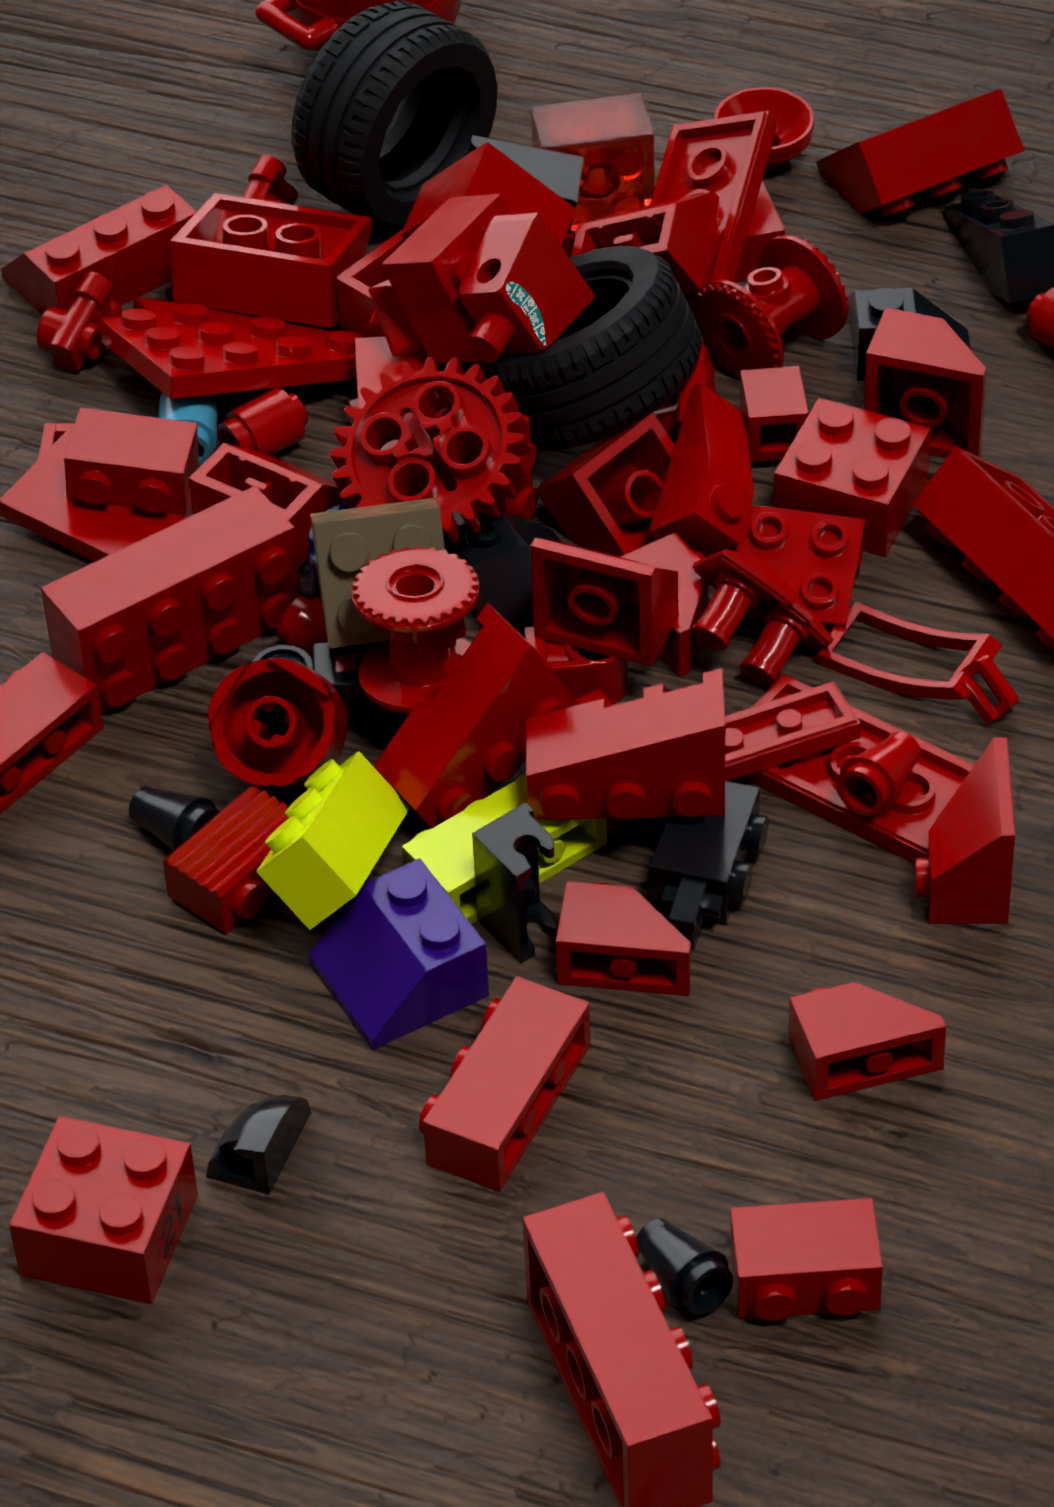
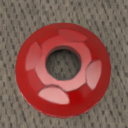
(791, 111)

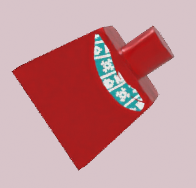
(520, 288)

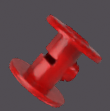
(788, 290)
(423, 604)

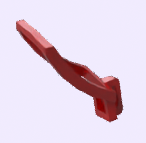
(979, 659)

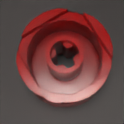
(241, 729)

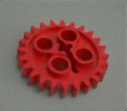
(480, 422)

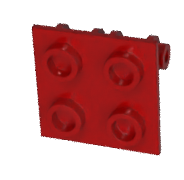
(810, 554)

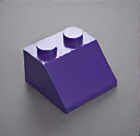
(401, 956)

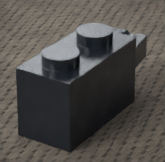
(705, 861)

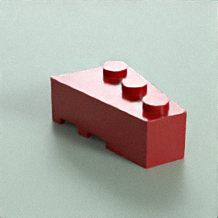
(474, 724)
(631, 757)

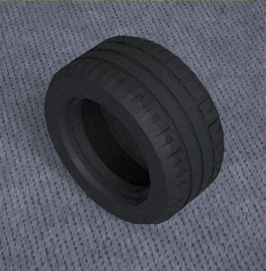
(354, 91)
(613, 360)

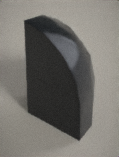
(259, 1143)

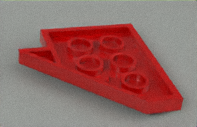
(212, 352)

